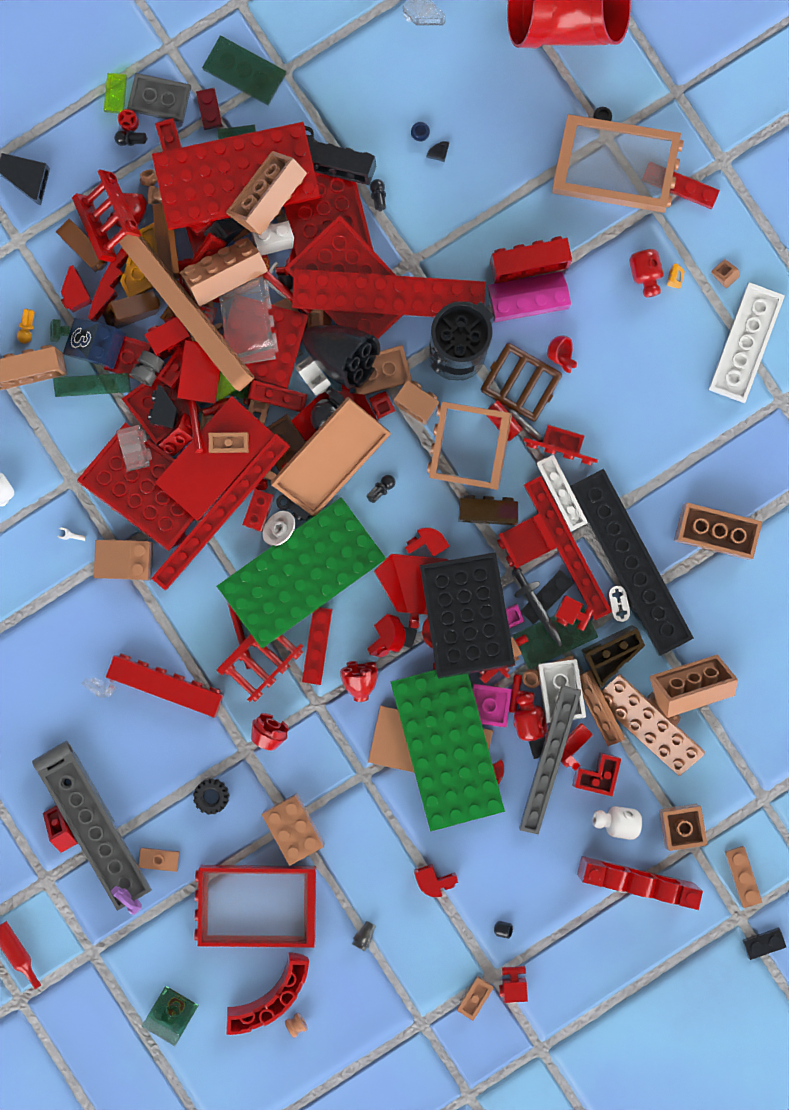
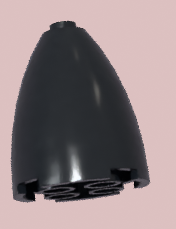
(342, 353)

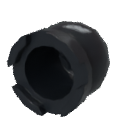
(325, 407)

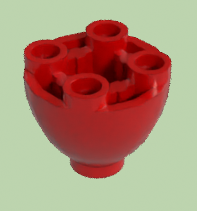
(359, 679)

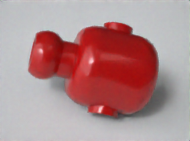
(647, 269)
(529, 719)

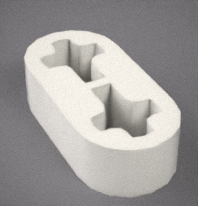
(623, 602)

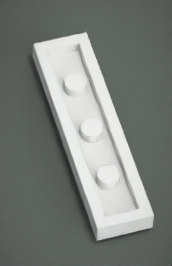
(561, 493)

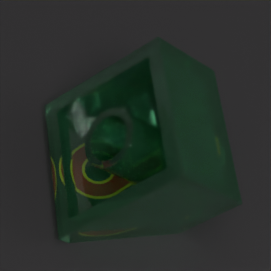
(170, 1015)

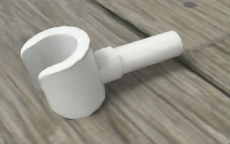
(68, 534)

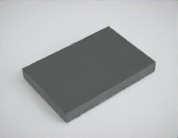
(159, 97)

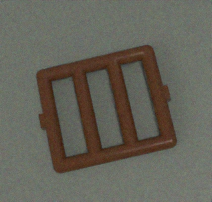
(540, 367)

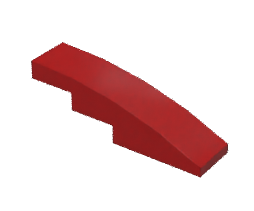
(105, 291)

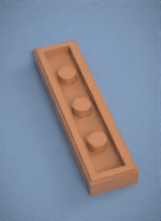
(600, 709)

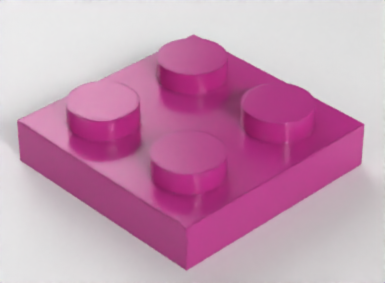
(492, 704)

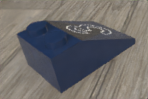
(94, 342)

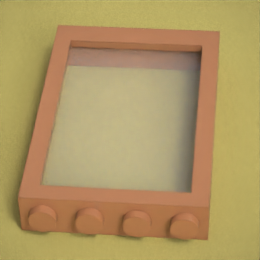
(617, 163)

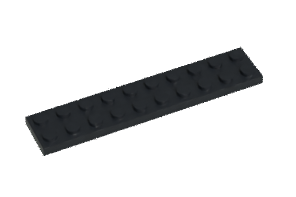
(631, 562)

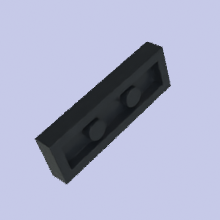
(548, 595)

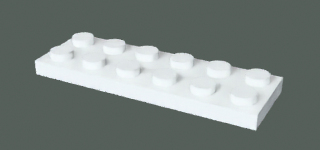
(746, 342)

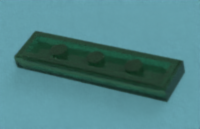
(91, 384)

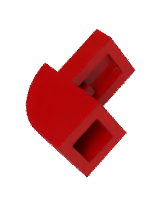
(431, 538)
(391, 636)
(431, 884)

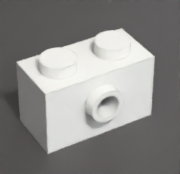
(274, 239)

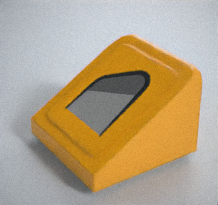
(675, 276)

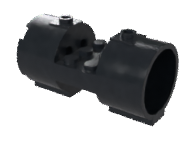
(460, 340)

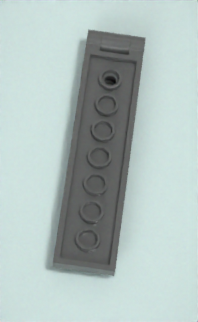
(90, 822)

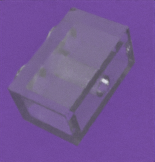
(133, 447)

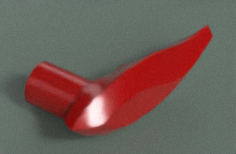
(280, 270)

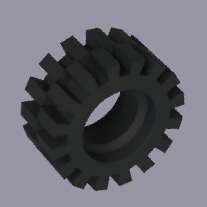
(199, 799)

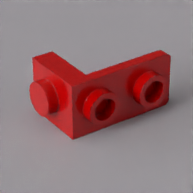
(178, 437)
(574, 742)

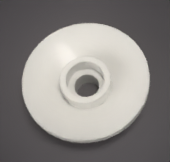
(278, 528)

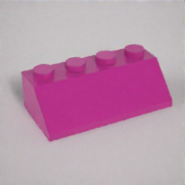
(529, 296)

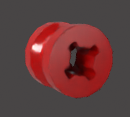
(125, 117)

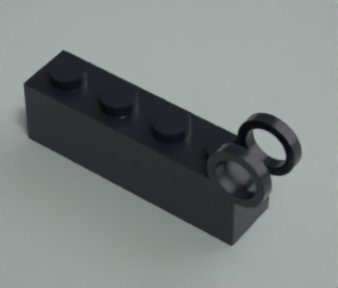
(341, 162)

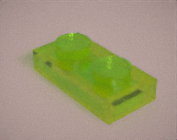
(115, 93)

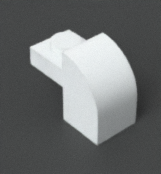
(313, 376)

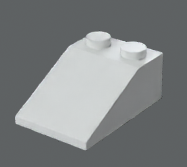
(552, 677)

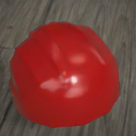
(560, 352)

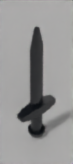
(528, 591)

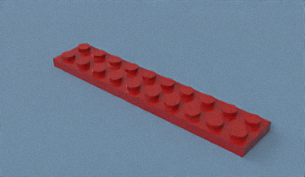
(380, 293)

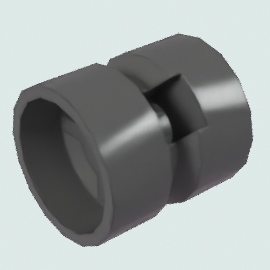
(147, 367)

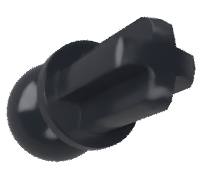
(123, 138)
(378, 194)
(387, 482)

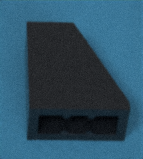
(25, 175)

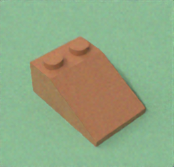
(123, 559)

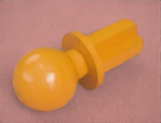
(24, 335)

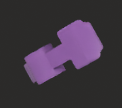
(125, 897)

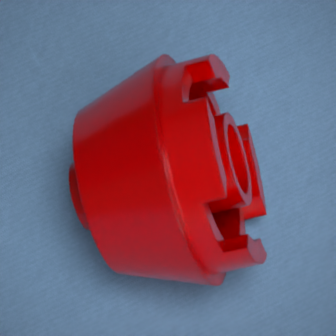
(268, 732)

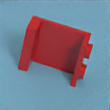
(526, 541)

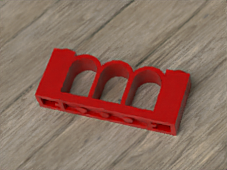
(639, 883)

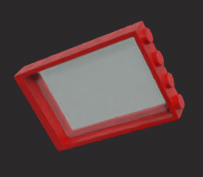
(255, 906)

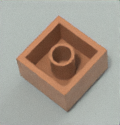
(416, 402)
(683, 827)

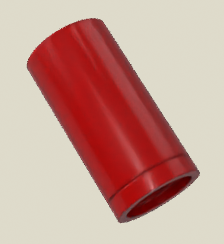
(514, 429)

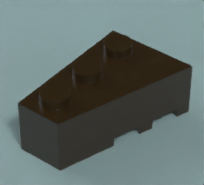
(612, 652)

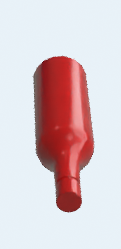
(16, 953)

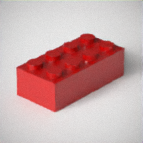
(530, 260)

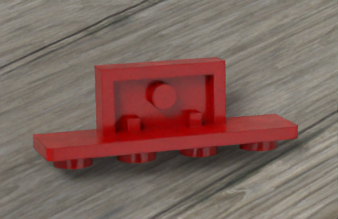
(563, 442)

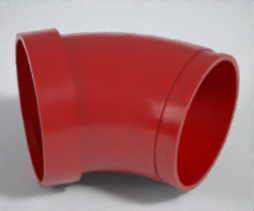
(567, 22)

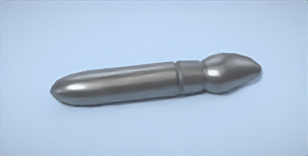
(526, 426)

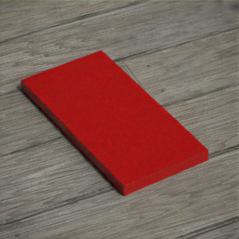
(203, 477)

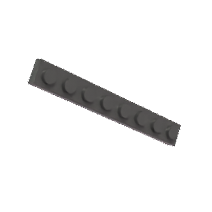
(550, 759)

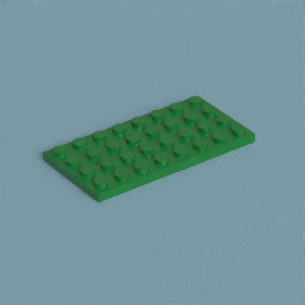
(301, 573)
(447, 748)

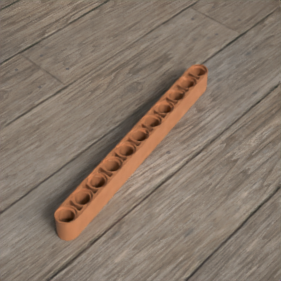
(187, 311)

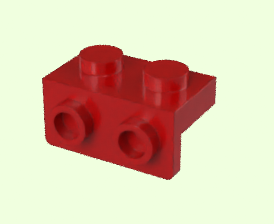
(485, 676)

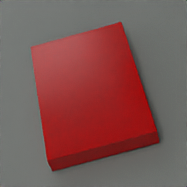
(197, 375)

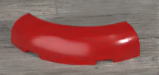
(274, 1003)

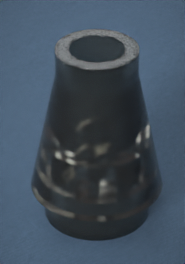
(364, 936)

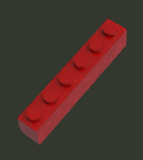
(165, 686)

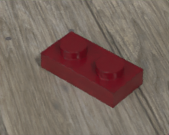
(209, 108)

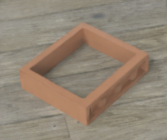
(500, 450)

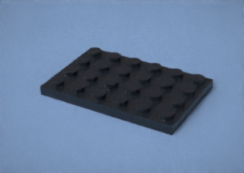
(467, 615)

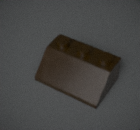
(488, 510)

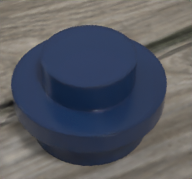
(420, 131)

